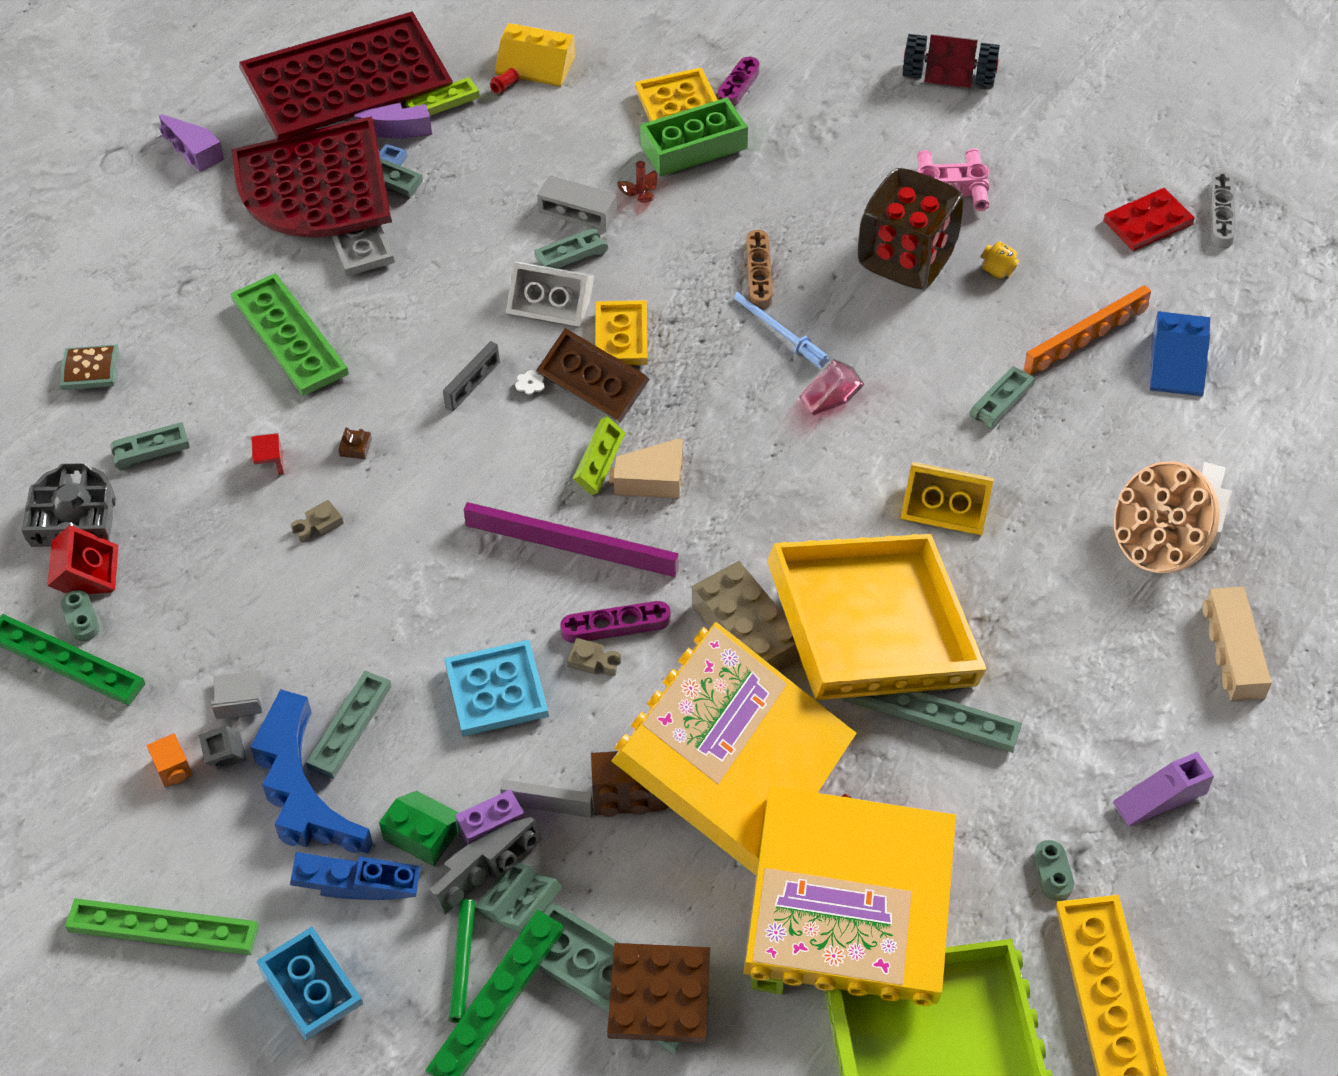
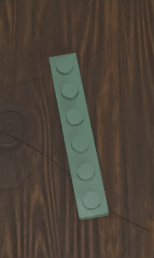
(946, 717)

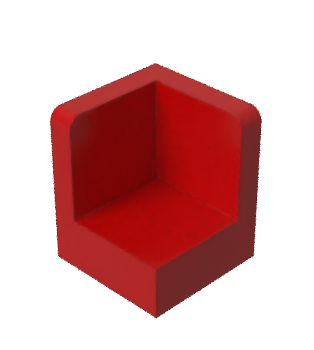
(268, 450)

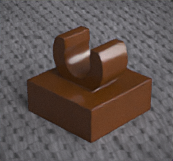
(355, 443)

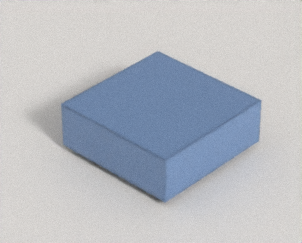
(393, 154)

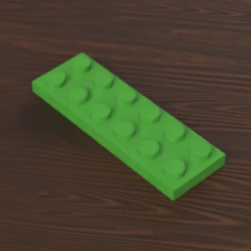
(289, 334)

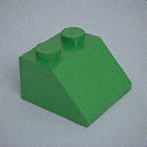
(419, 826)

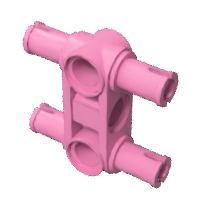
(968, 177)

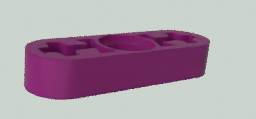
(738, 73)

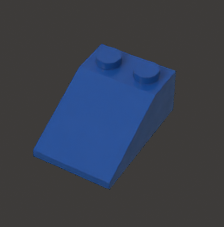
(1179, 353)

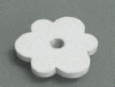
(530, 382)

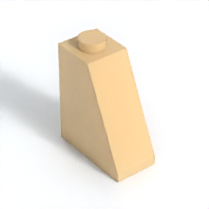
(649, 471)

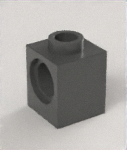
(222, 747)

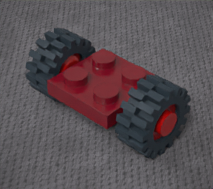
(950, 60)

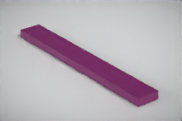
(571, 539)

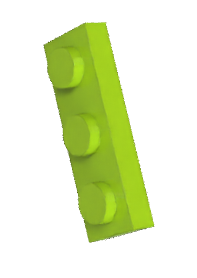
(447, 97)
(599, 455)

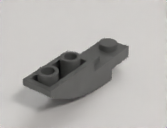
(487, 855)

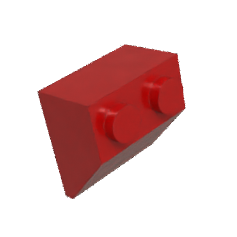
(82, 562)

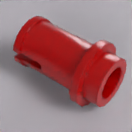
(500, 83)

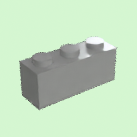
(577, 203)

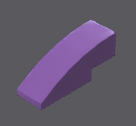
(397, 122)

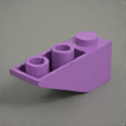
(194, 142)
(1166, 789)

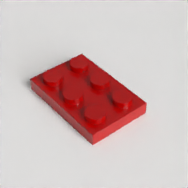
(1148, 219)

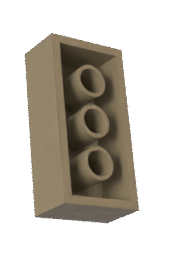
(747, 613)

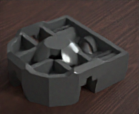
(54, 499)

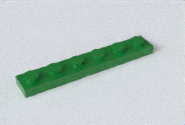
(69, 661)
(496, 997)

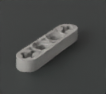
(1224, 209)

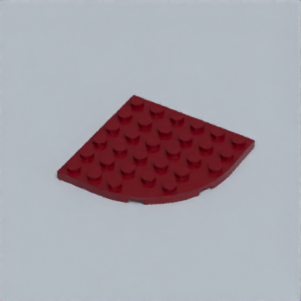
(315, 181)

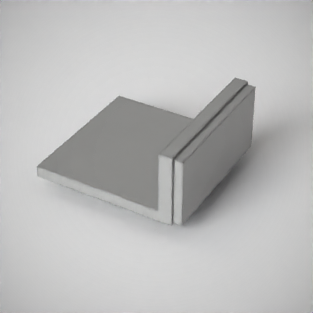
(237, 694)

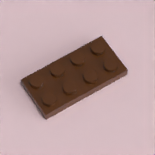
(592, 375)

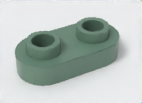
(78, 613)
(1051, 868)

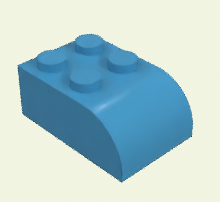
(309, 983)

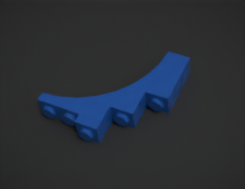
(303, 811)

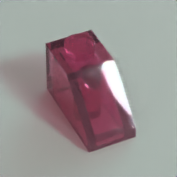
(831, 387)

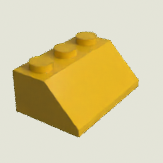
(536, 54)
(947, 498)

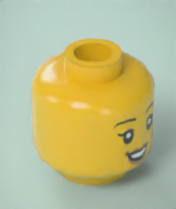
(999, 260)

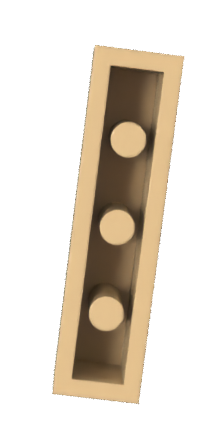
(1236, 644)

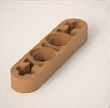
(762, 268)

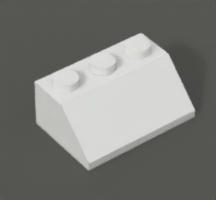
(549, 294)

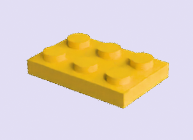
(622, 330)

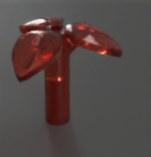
(643, 184)

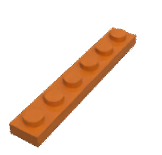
(1086, 330)

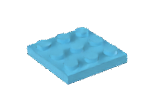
(496, 687)

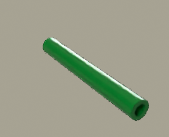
(461, 960)

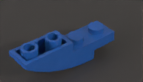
(355, 880)

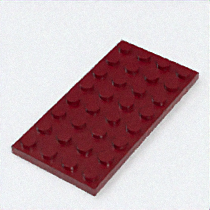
(344, 75)

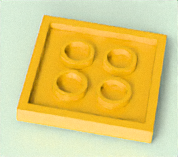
(674, 93)

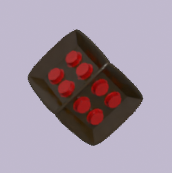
(910, 228)

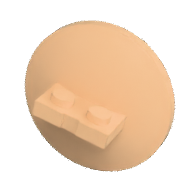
(1166, 517)

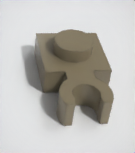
(318, 519)
(589, 656)

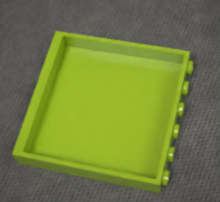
(973, 1030)

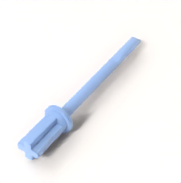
(802, 346)

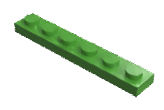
(162, 926)

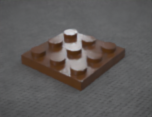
(659, 993)

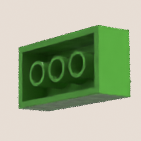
(693, 136)

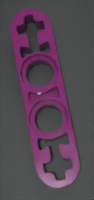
(614, 617)

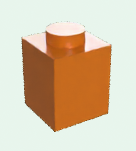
(169, 760)

